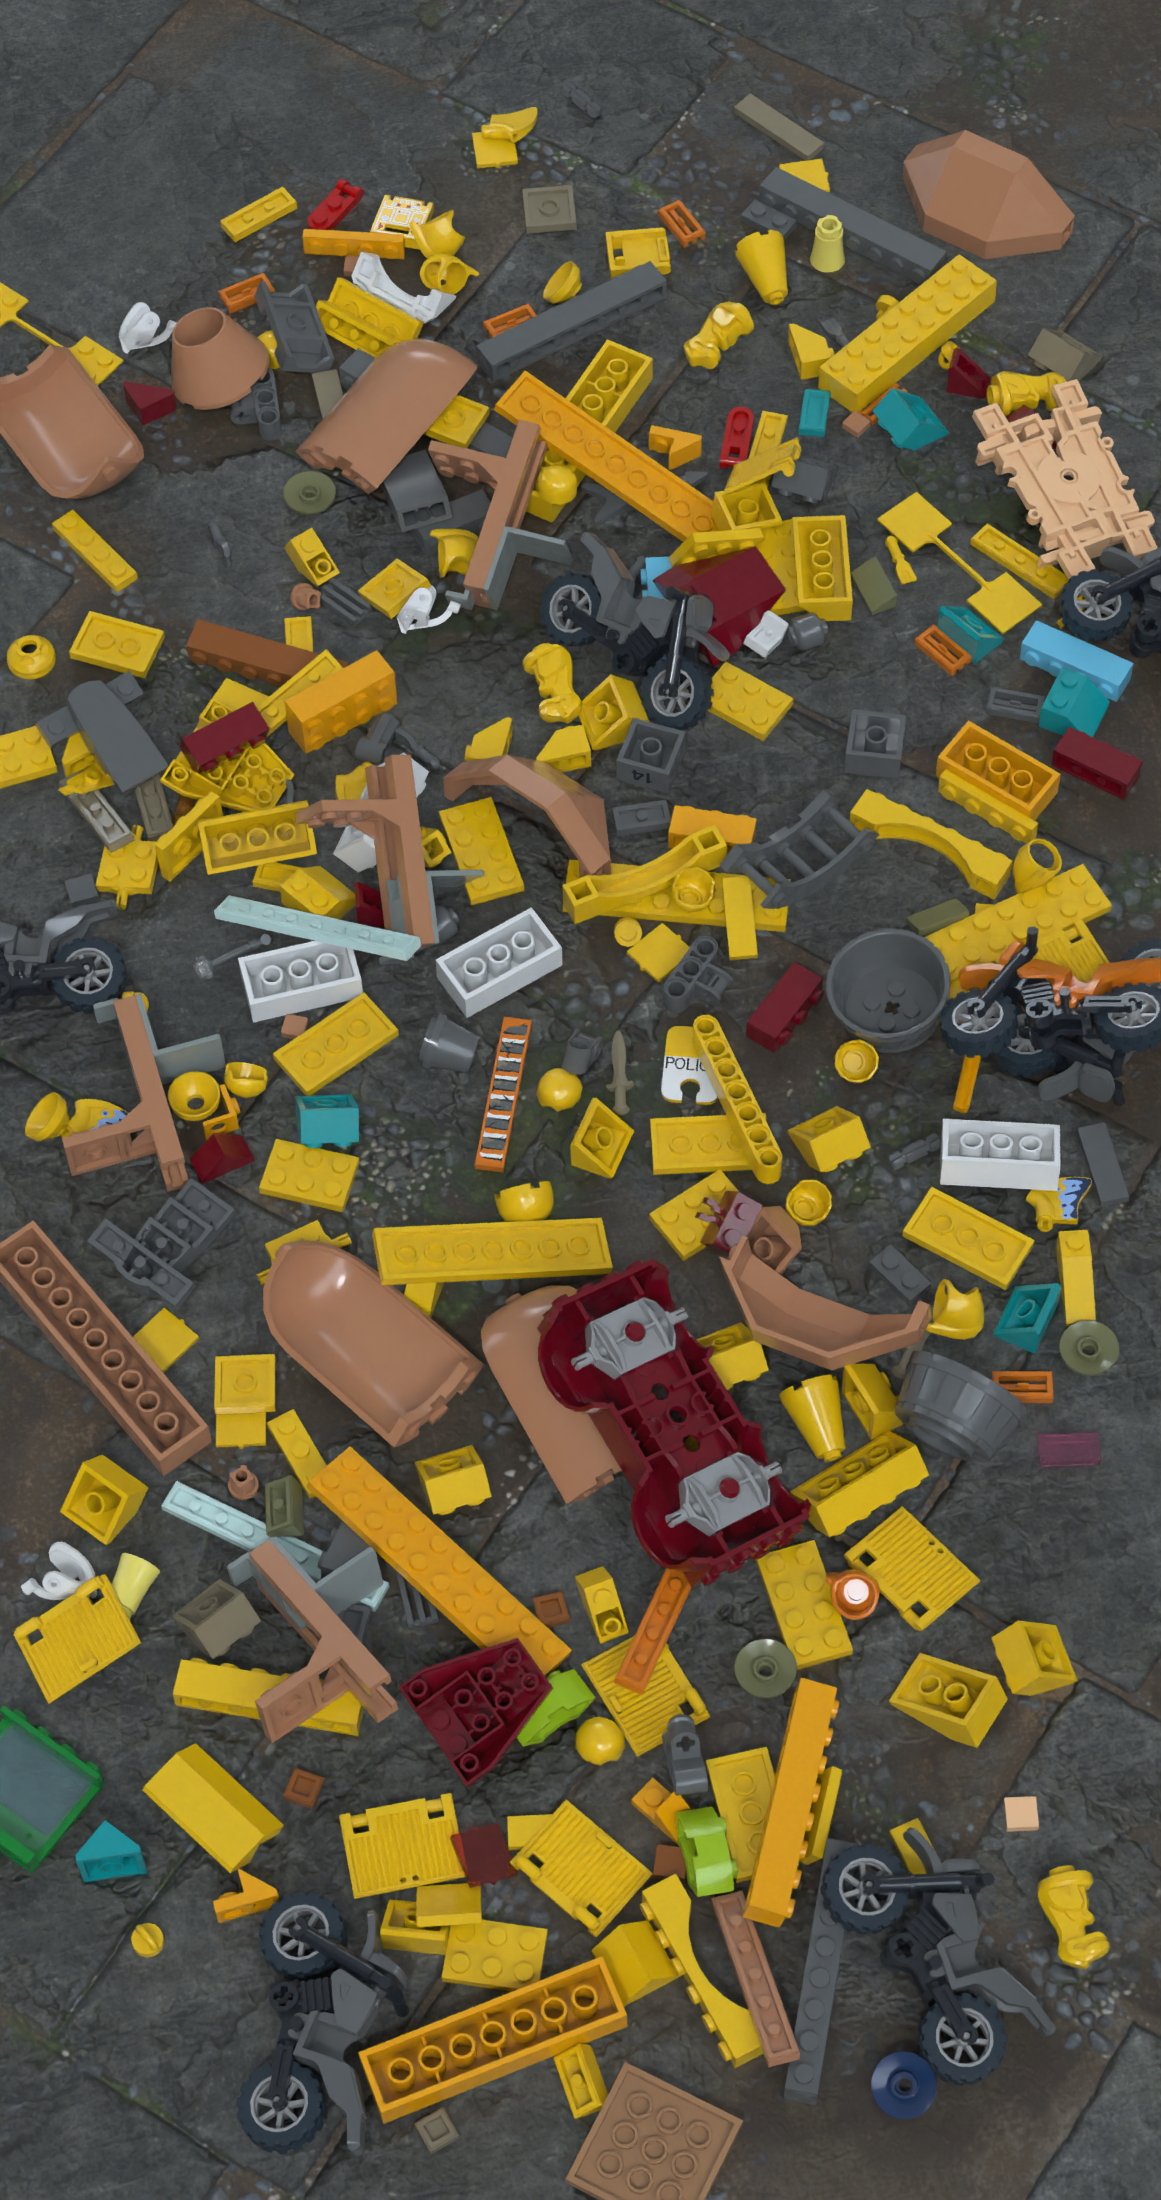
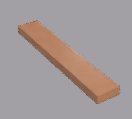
(755, 1980)

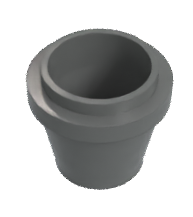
(448, 1046)

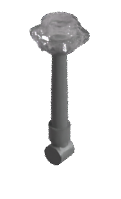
(205, 967)

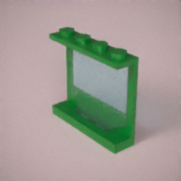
(40, 1790)

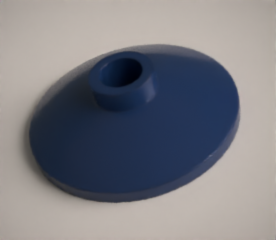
(887, 2089)

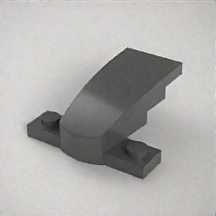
(108, 730)
(166, 1243)

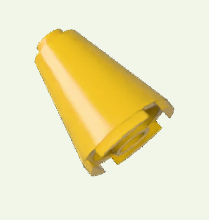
(765, 264)
(818, 1415)

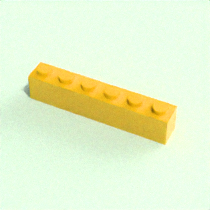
(235, 1690)

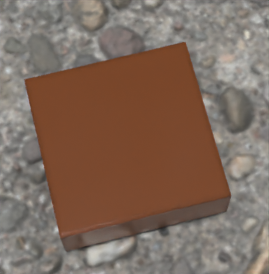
(551, 1609)
(303, 1788)
(669, 1862)

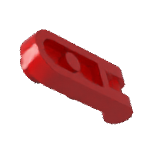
(335, 206)
(737, 437)

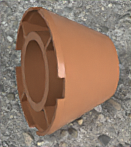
(214, 359)

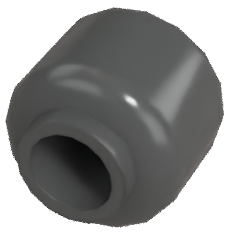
(807, 631)
(446, 923)

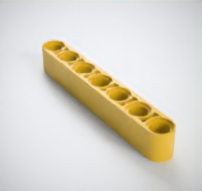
(730, 1084)

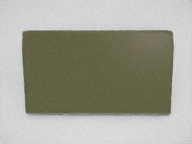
(874, 586)
(937, 917)
(284, 1508)

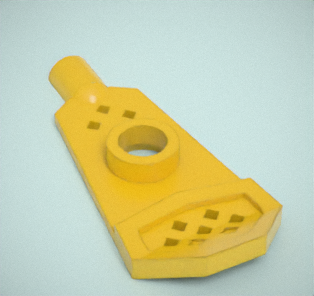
(85, 783)

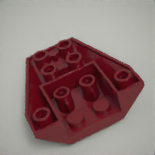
(737, 585)
(478, 1704)

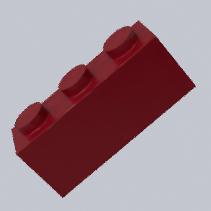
(225, 739)
(1096, 763)
(785, 1008)

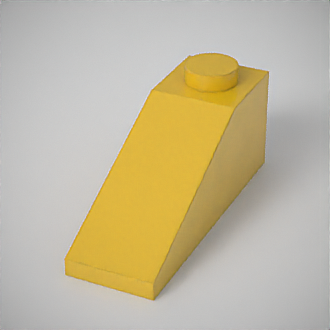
(1076, 1276)

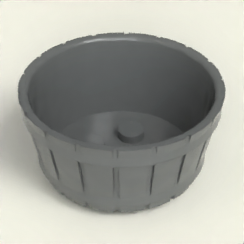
(886, 969)
(956, 1408)

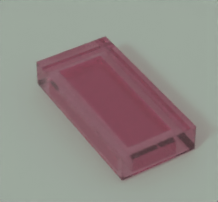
(1068, 1449)

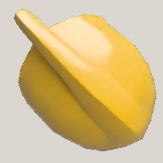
(437, 235)
(448, 268)
(454, 549)
(1028, 873)
(957, 1313)

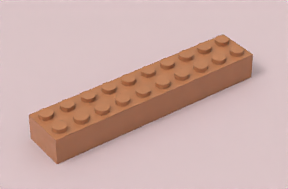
(100, 1350)

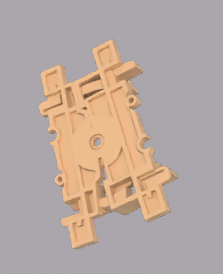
(1073, 514)

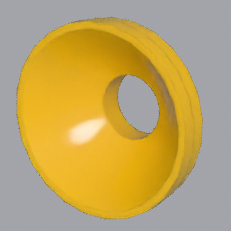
(563, 284)
(33, 664)
(191, 1086)
(47, 1118)

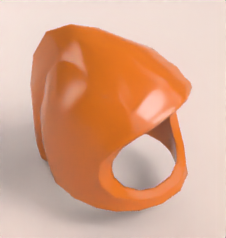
(853, 1593)

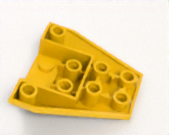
(243, 784)

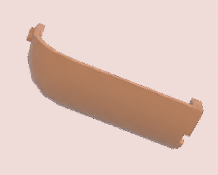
(387, 410)
(66, 427)
(364, 1339)
(563, 1438)

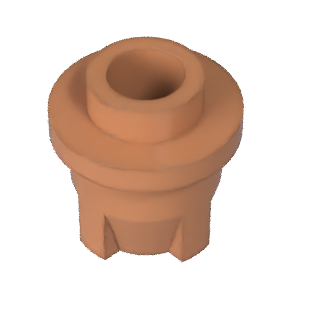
(305, 597)
(243, 1483)

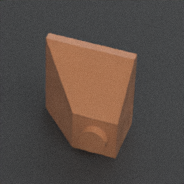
(775, 1238)

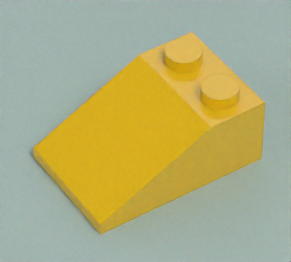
(950, 1698)

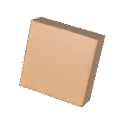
(1021, 1814)

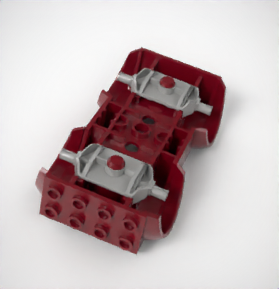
(687, 1507)

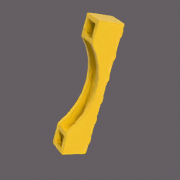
(981, 867)
(599, 894)
(670, 1910)

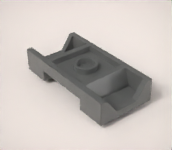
(297, 329)

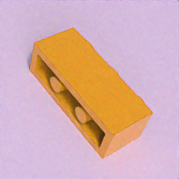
(733, 828)

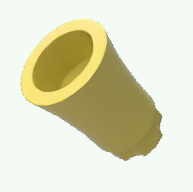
(828, 245)
(133, 1581)

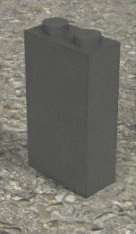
(416, 493)

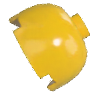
(525, 1202)

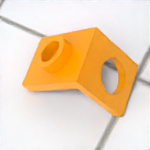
(230, 1119)

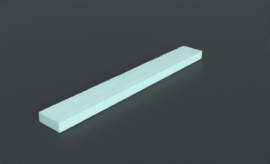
(318, 928)
(246, 1531)

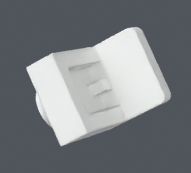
(767, 634)

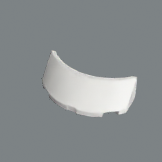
(372, 277)

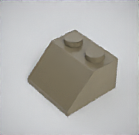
(1063, 354)
(217, 1618)

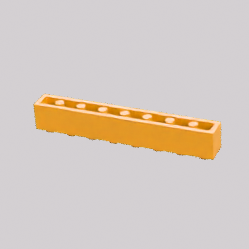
(790, 1803)

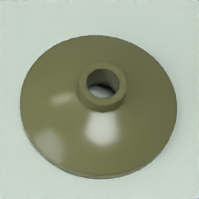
(309, 492)
(1092, 1337)
(765, 1655)

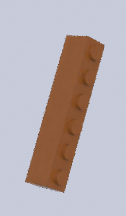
(247, 654)

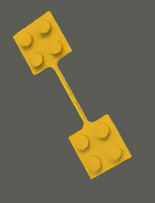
(93, 357)
(999, 601)

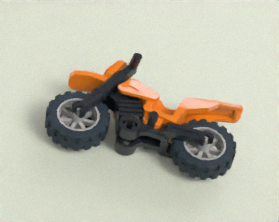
(1052, 1003)

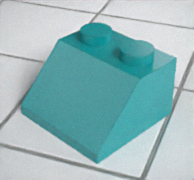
(908, 420)
(1073, 704)
(327, 1120)

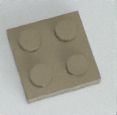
(549, 209)

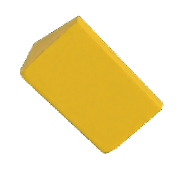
(581, 2080)

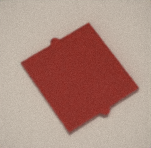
(483, 1855)

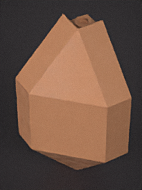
(984, 197)
(571, 807)
(810, 1324)

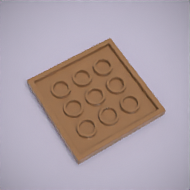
(653, 2143)

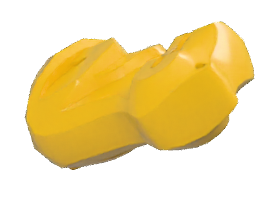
(719, 330)
(1015, 389)
(554, 673)
(1067, 1908)

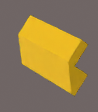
(365, 319)
(212, 1807)

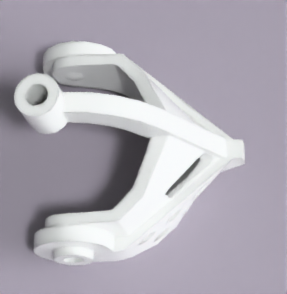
(139, 328)
(419, 607)
(63, 1583)

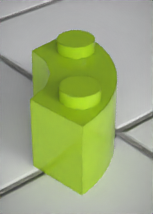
(563, 1704)
(705, 1851)

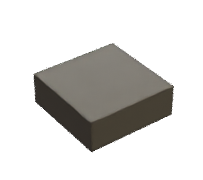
(436, 2130)

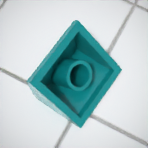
(968, 631)
(1028, 1315)
(109, 1855)

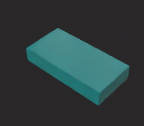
(814, 413)

